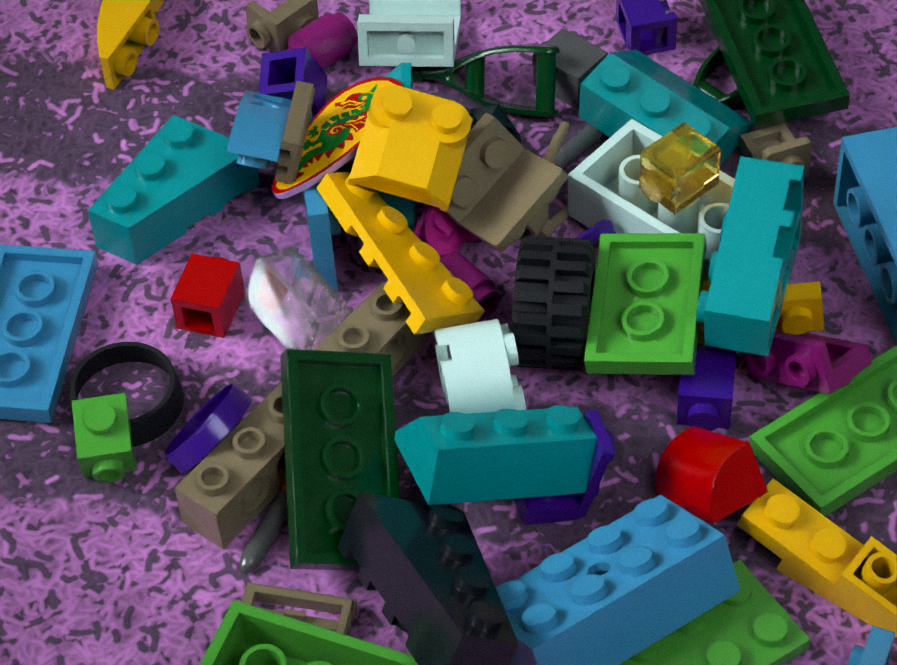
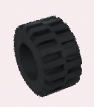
(553, 301)

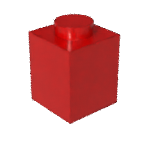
(207, 295)

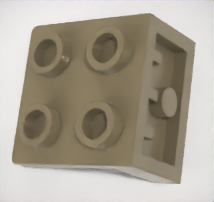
(500, 185)

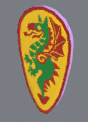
(333, 135)

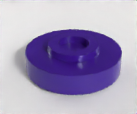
(208, 427)

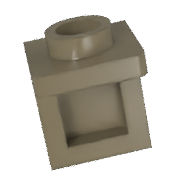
(275, 27)
(777, 145)

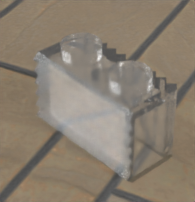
(294, 300)

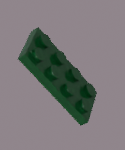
(776, 59)
(335, 445)

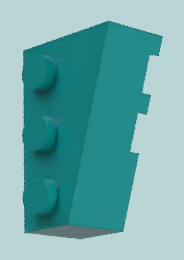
(168, 189)
(753, 257)

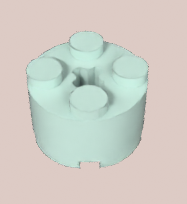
(476, 367)

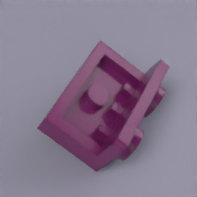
(810, 361)

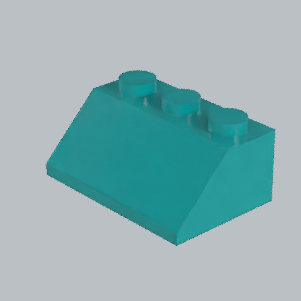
(640, 89)
(498, 454)

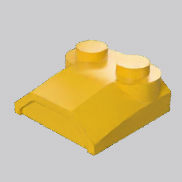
(412, 146)

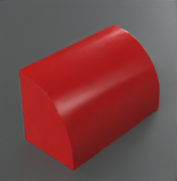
(709, 474)

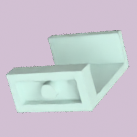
(409, 33)

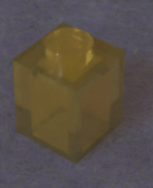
(679, 168)

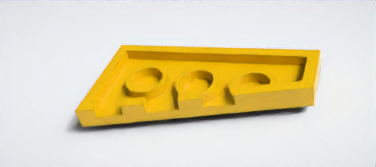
(410, 265)

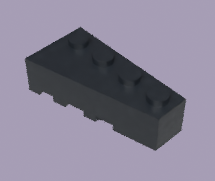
(430, 580)

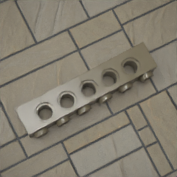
(250, 461)

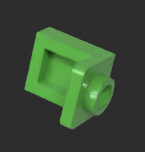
(104, 437)

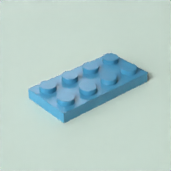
(39, 323)

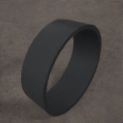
(159, 419)

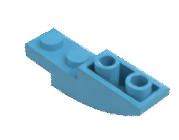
(258, 129)

